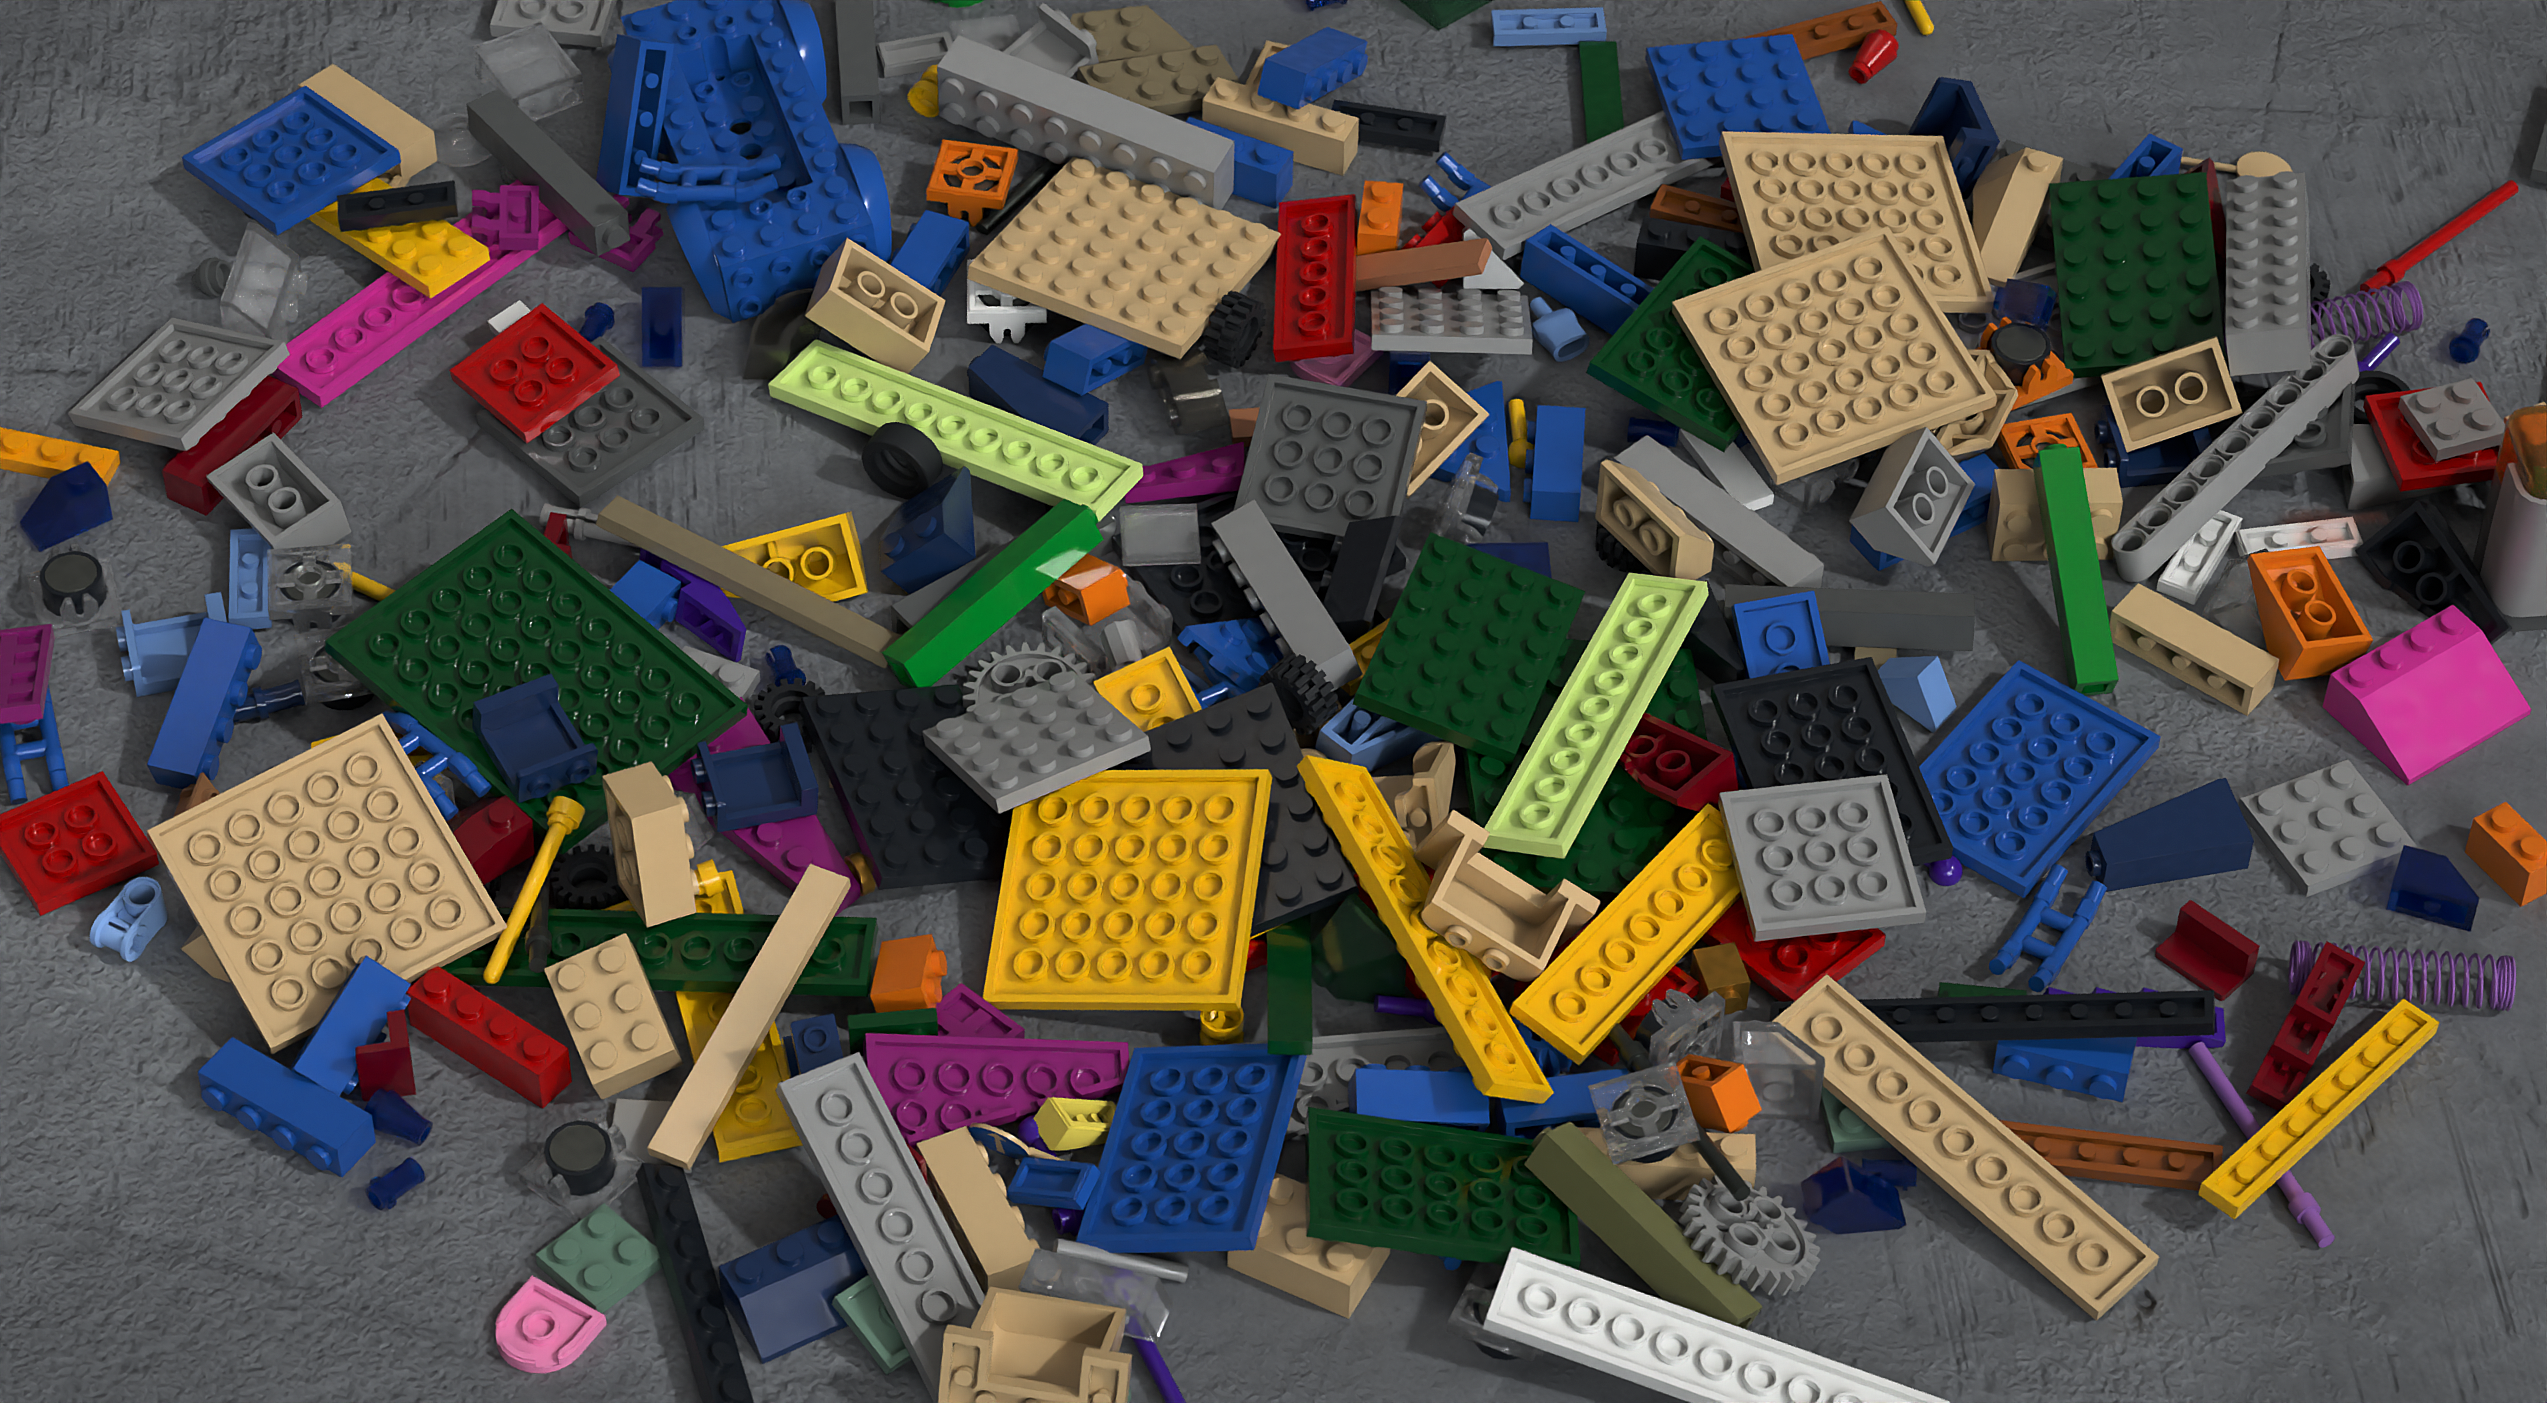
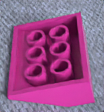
(2426, 695)

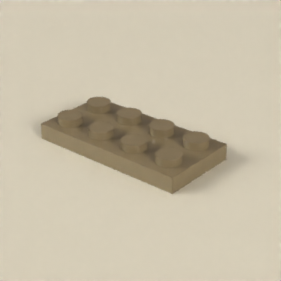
(1164, 81)

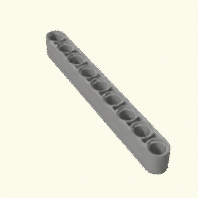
(2233, 459)

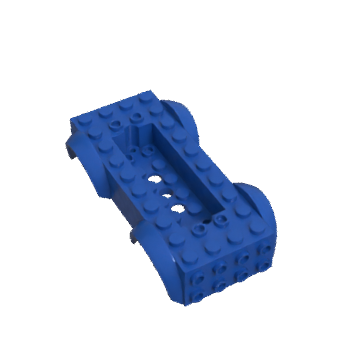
(768, 70)

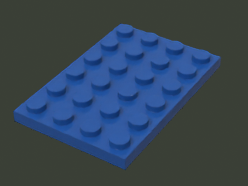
(2030, 775)
(1192, 1149)

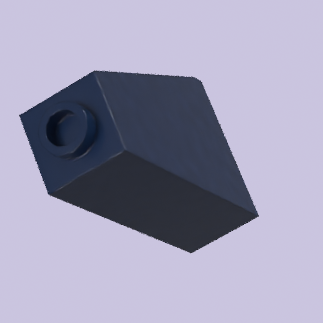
(1021, 390)
(2173, 841)

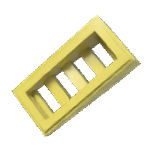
(1074, 1122)

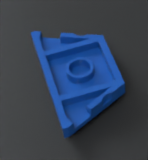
(1486, 441)
(1238, 648)

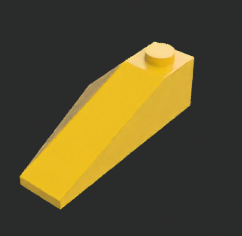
(815, 555)

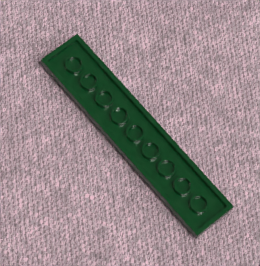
(689, 952)

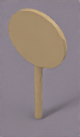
(2253, 163)

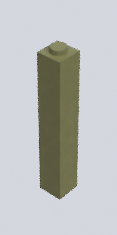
(1635, 1227)

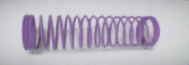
(2397, 307)
(2502, 983)

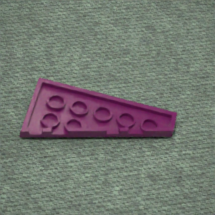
(781, 846)
(960, 1080)

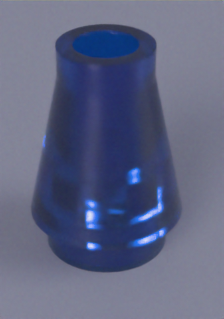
(397, 1117)

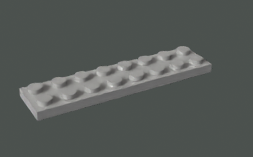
(1578, 185)
(884, 1207)

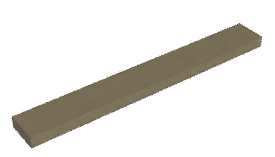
(747, 580)

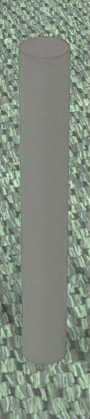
(1128, 1261)

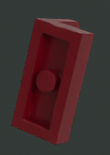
(2208, 952)
(387, 1063)

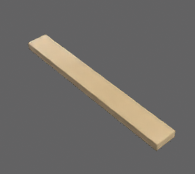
(749, 1017)

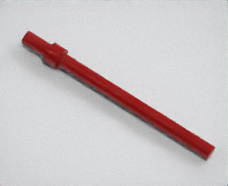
(2394, 270)

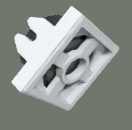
(1001, 312)

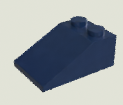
(930, 534)

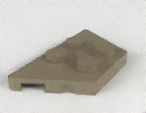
(1129, 33)

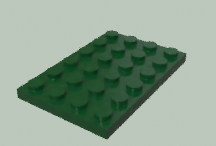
(2133, 269)
(1656, 362)
(1469, 648)
(1430, 1191)

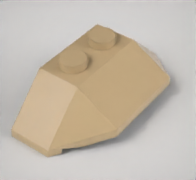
(1979, 431)

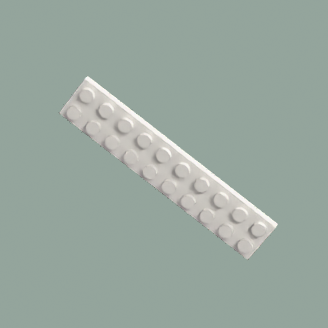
(1668, 1344)

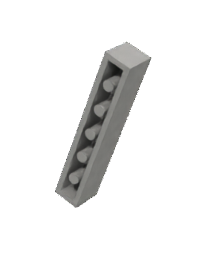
(1741, 539)
(1282, 593)

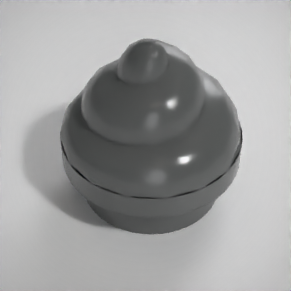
(212, 276)

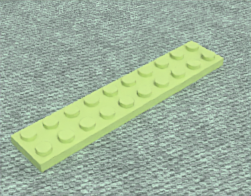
(965, 431)
(1595, 715)

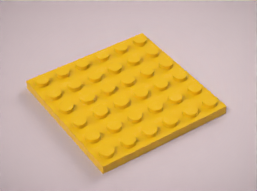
(1130, 893)

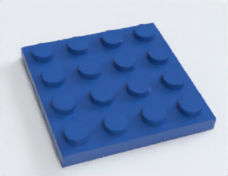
(1733, 88)
(291, 160)

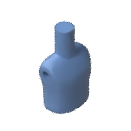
(1558, 331)

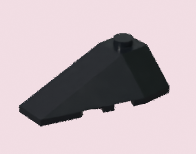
(2430, 569)

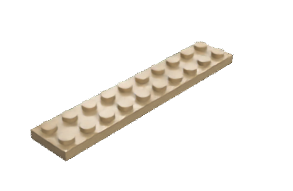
(1968, 1151)

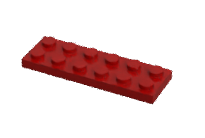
(1315, 278)

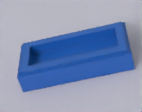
(1053, 1183)

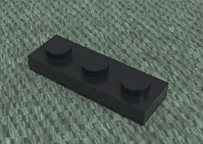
(1395, 126)
(397, 206)

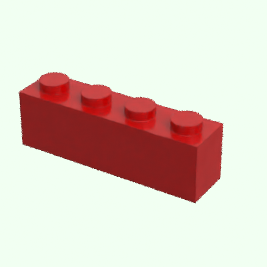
(489, 1036)

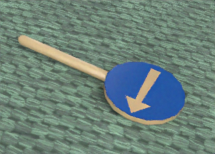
(1005, 1143)

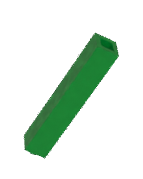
(2075, 570)
(993, 595)

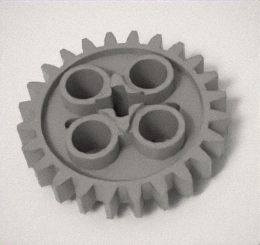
(1017, 671)
(1749, 1237)

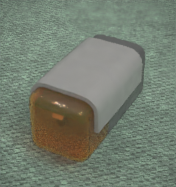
(2514, 523)

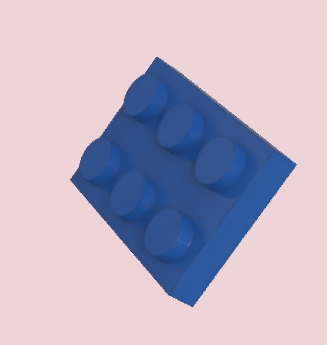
(1780, 634)

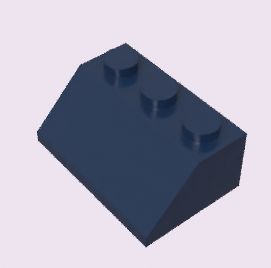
(788, 1288)

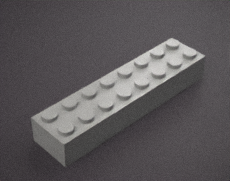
(1072, 119)
(2268, 274)

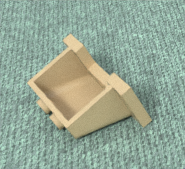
(1491, 909)
(1036, 1352)

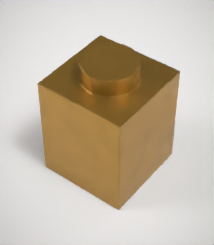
(1722, 971)

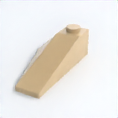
(2010, 209)

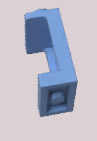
(162, 647)

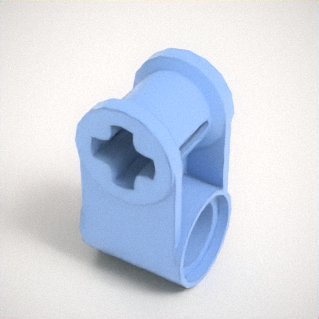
(131, 919)

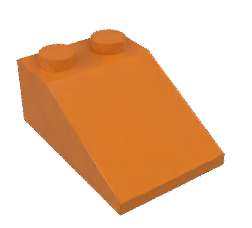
(2306, 613)

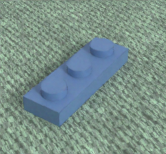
(1547, 26)
(248, 579)

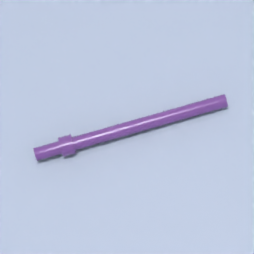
(2301, 1204)

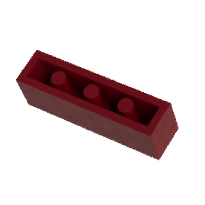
(268, 409)

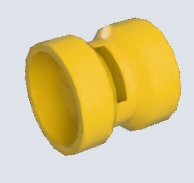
(924, 94)
(1221, 1027)

